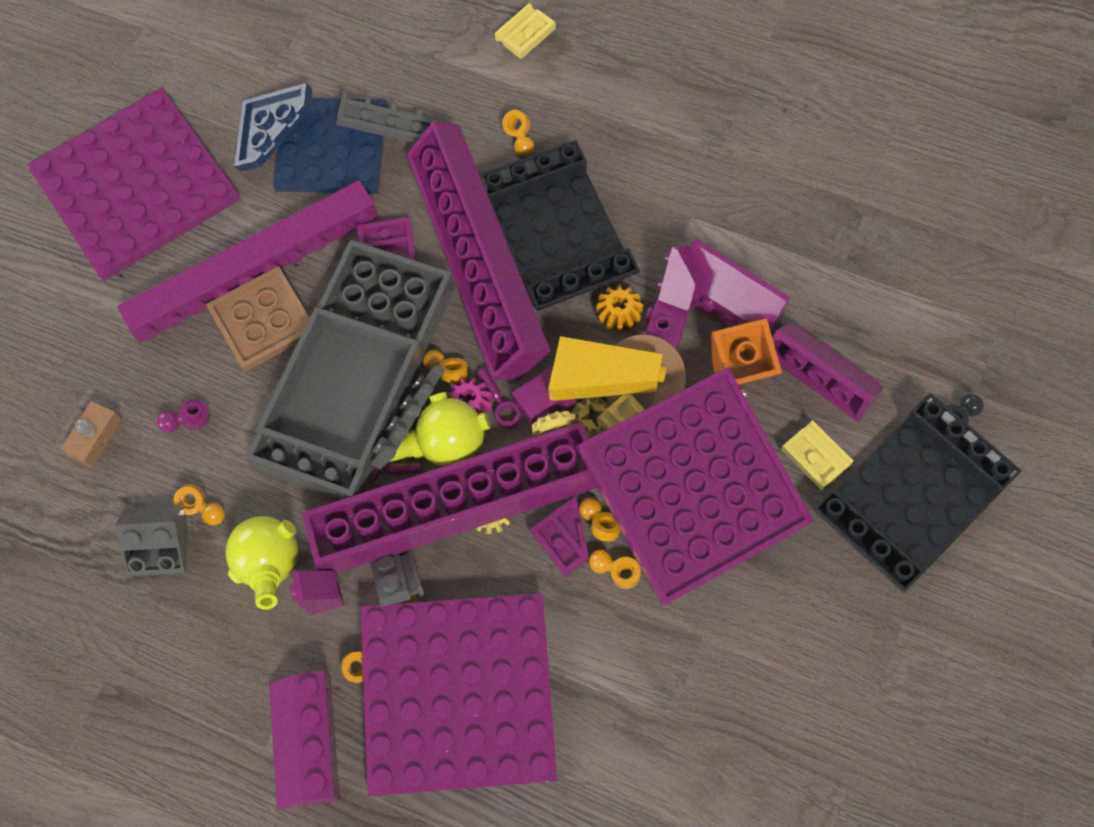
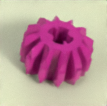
(476, 393)

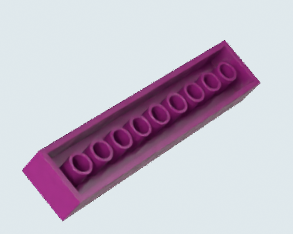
(477, 253)
(448, 500)

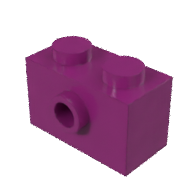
(666, 322)

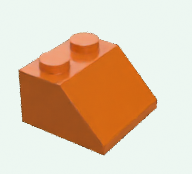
(746, 351)

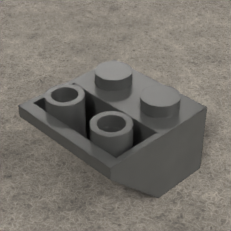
(153, 540)

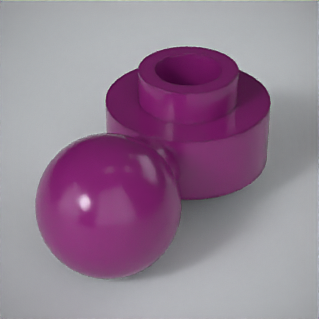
(169, 421)

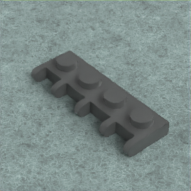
(383, 120)
(399, 425)

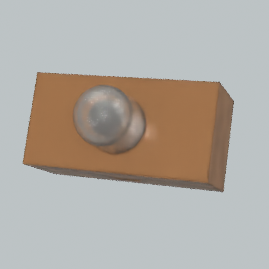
(91, 434)

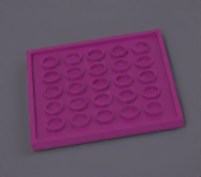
(133, 183)
(694, 485)
(457, 695)

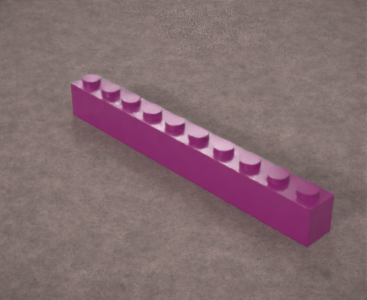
(272, 247)

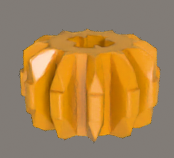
(619, 308)

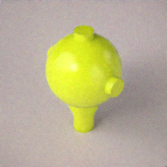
(445, 432)
(262, 556)

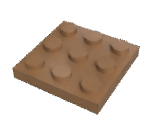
(260, 318)

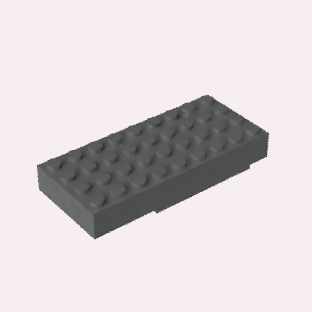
(350, 371)

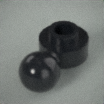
(970, 405)

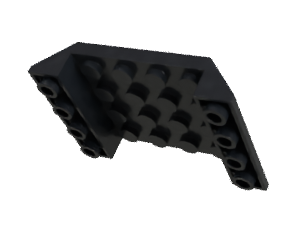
(556, 226)
(917, 492)

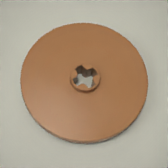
(675, 372)

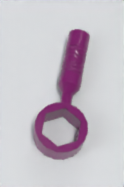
(485, 377)
(397, 468)

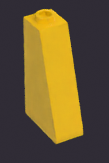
(602, 370)

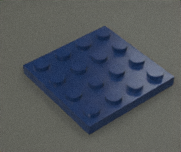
(328, 156)

